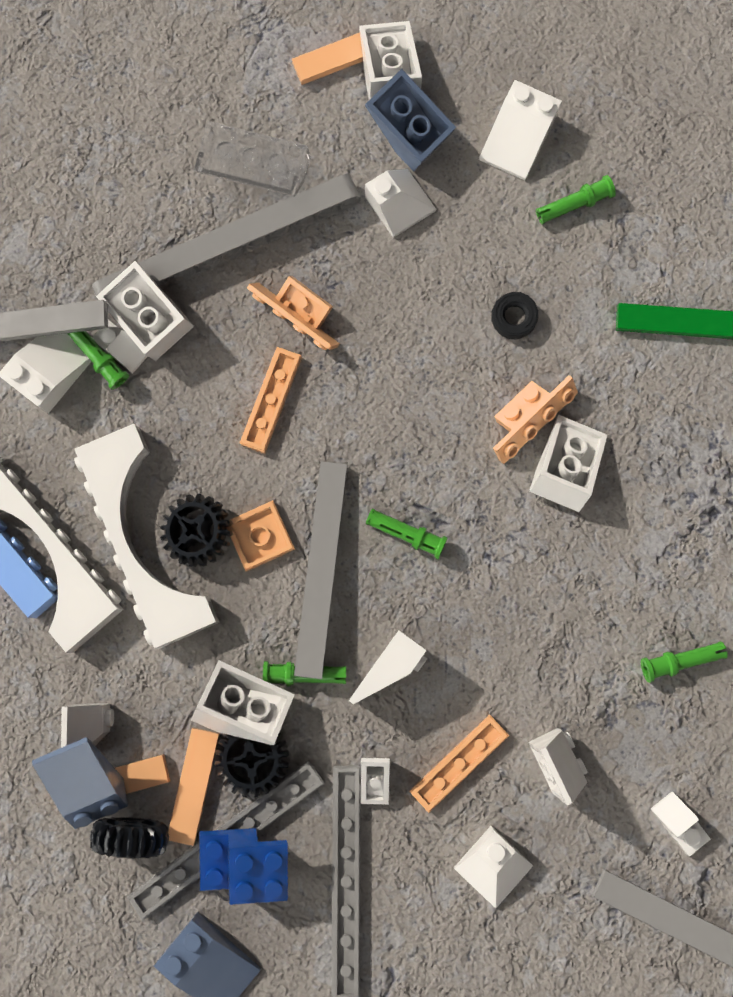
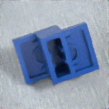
(244, 866)

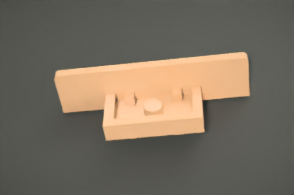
(300, 307)
(529, 413)

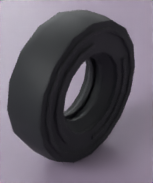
(519, 300)

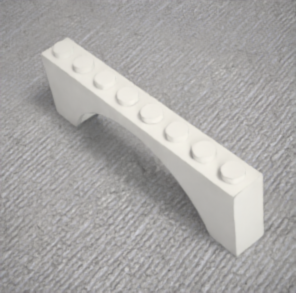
(109, 470)
(82, 600)

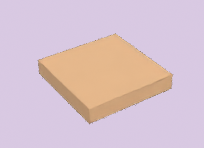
(260, 536)

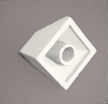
(398, 200)
(85, 721)
(493, 866)

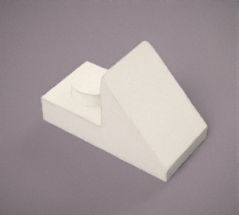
(120, 346)
(375, 780)
(680, 823)

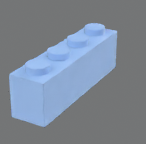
(22, 577)

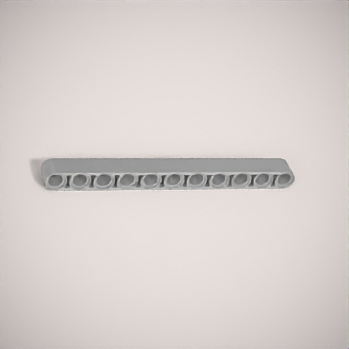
(246, 233)

